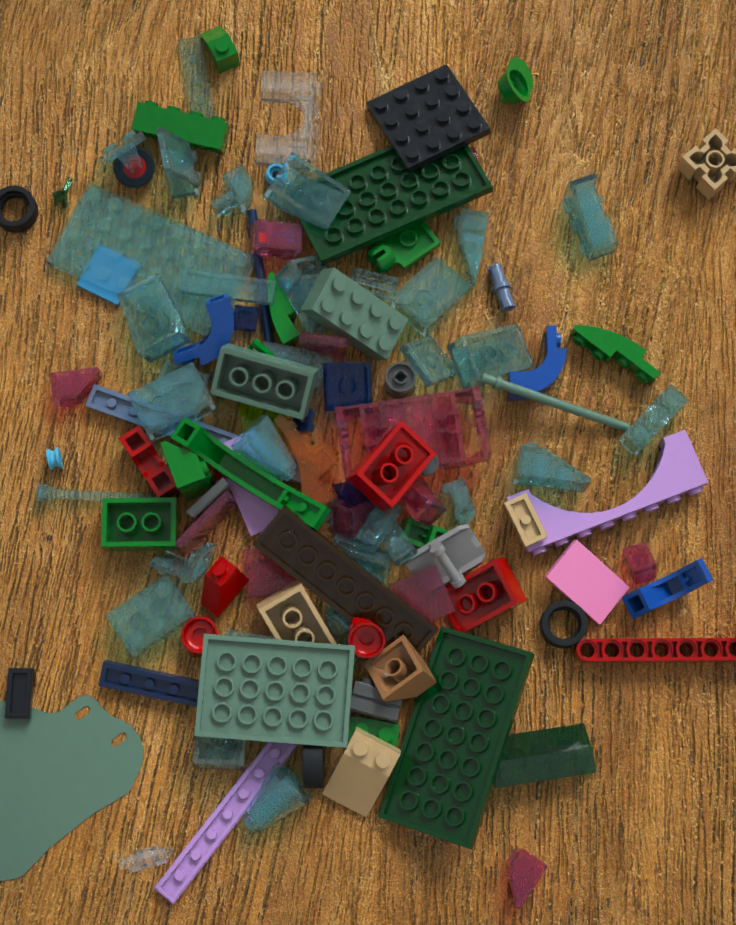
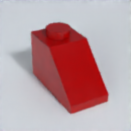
(221, 586)

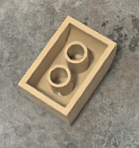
(294, 616)

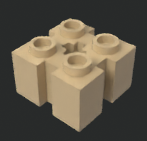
(699, 162)

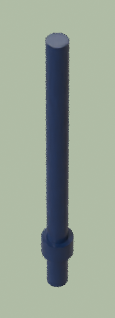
(260, 273)

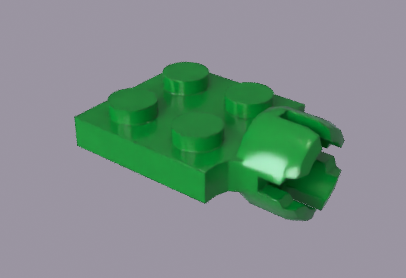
(403, 248)

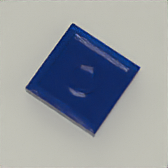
(346, 384)

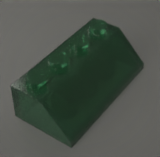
(545, 756)

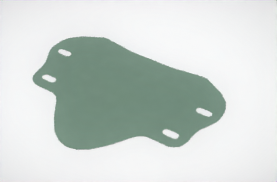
(58, 776)

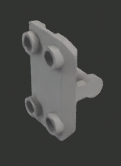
(452, 553)

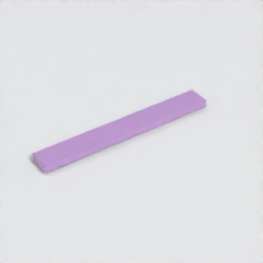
(221, 821)

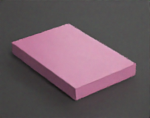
(586, 581)

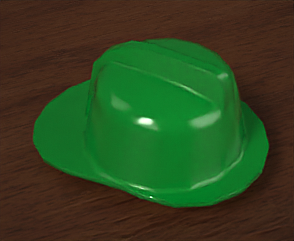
(515, 83)

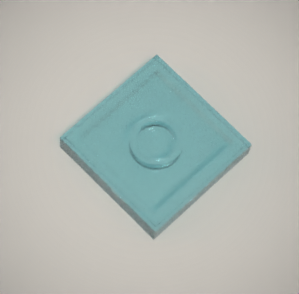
(428, 361)

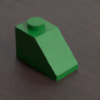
(220, 49)

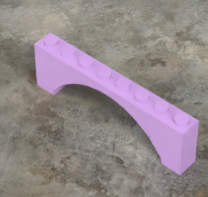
(674, 475)

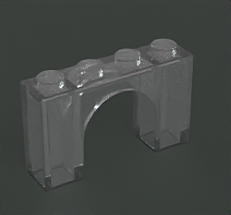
(302, 92)

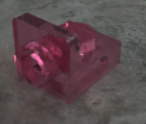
(640, 563)

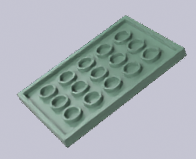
(275, 690)

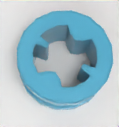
(54, 458)

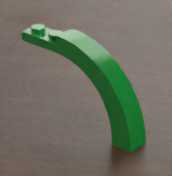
(247, 475)

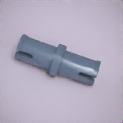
(501, 287)

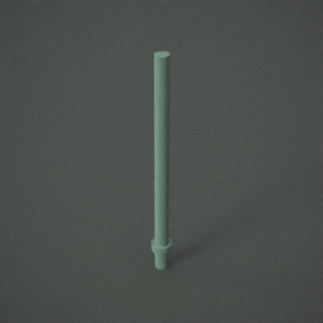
(497, 383)

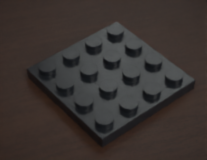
(428, 118)

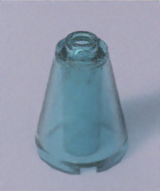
(266, 449)
(275, 799)

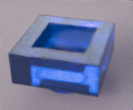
(246, 318)

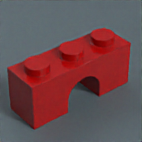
(149, 462)

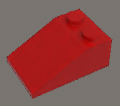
(391, 466)
(484, 595)

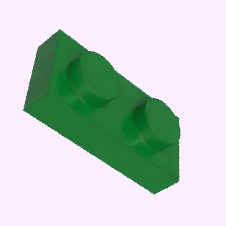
(384, 730)

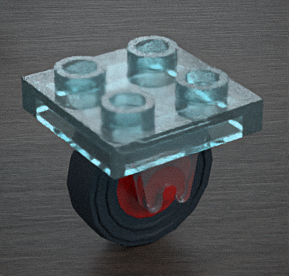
(131, 163)

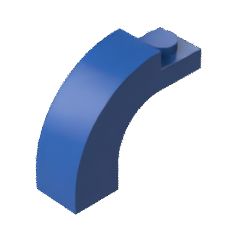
(220, 333)
(547, 373)
(667, 588)

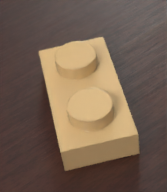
(525, 520)

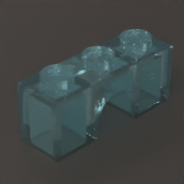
(653, 420)

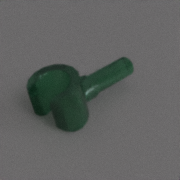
(61, 196)

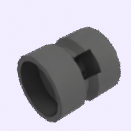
(400, 380)

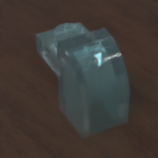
(239, 193)

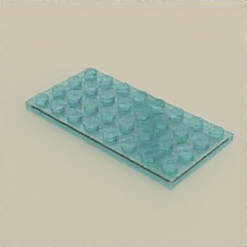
(125, 243)

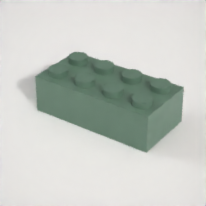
(354, 314)
(264, 381)

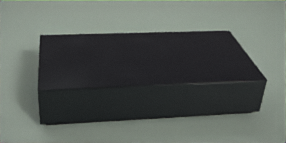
(19, 693)

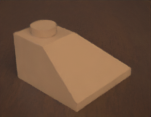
(400, 671)

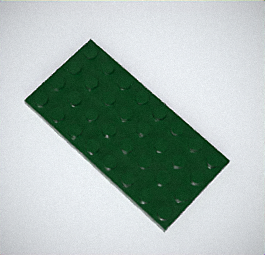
(391, 200)
(457, 737)

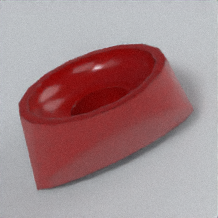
(194, 631)
(366, 637)

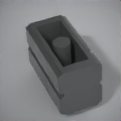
(368, 702)

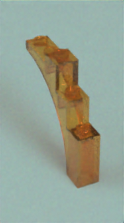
(312, 465)

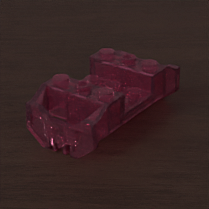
(429, 416)

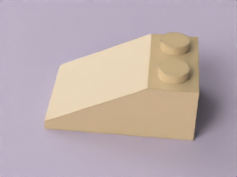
(361, 772)

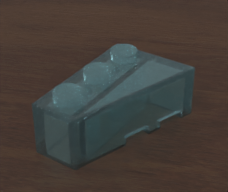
(588, 218)

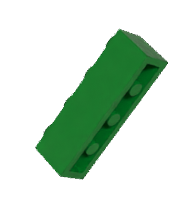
(192, 127)

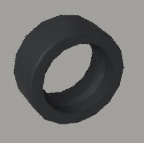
(29, 219)
(569, 606)
(313, 766)

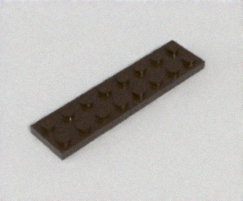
(340, 579)

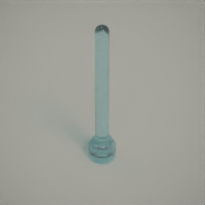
(46, 493)

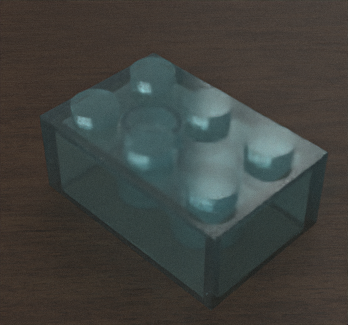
(170, 399)
(150, 616)

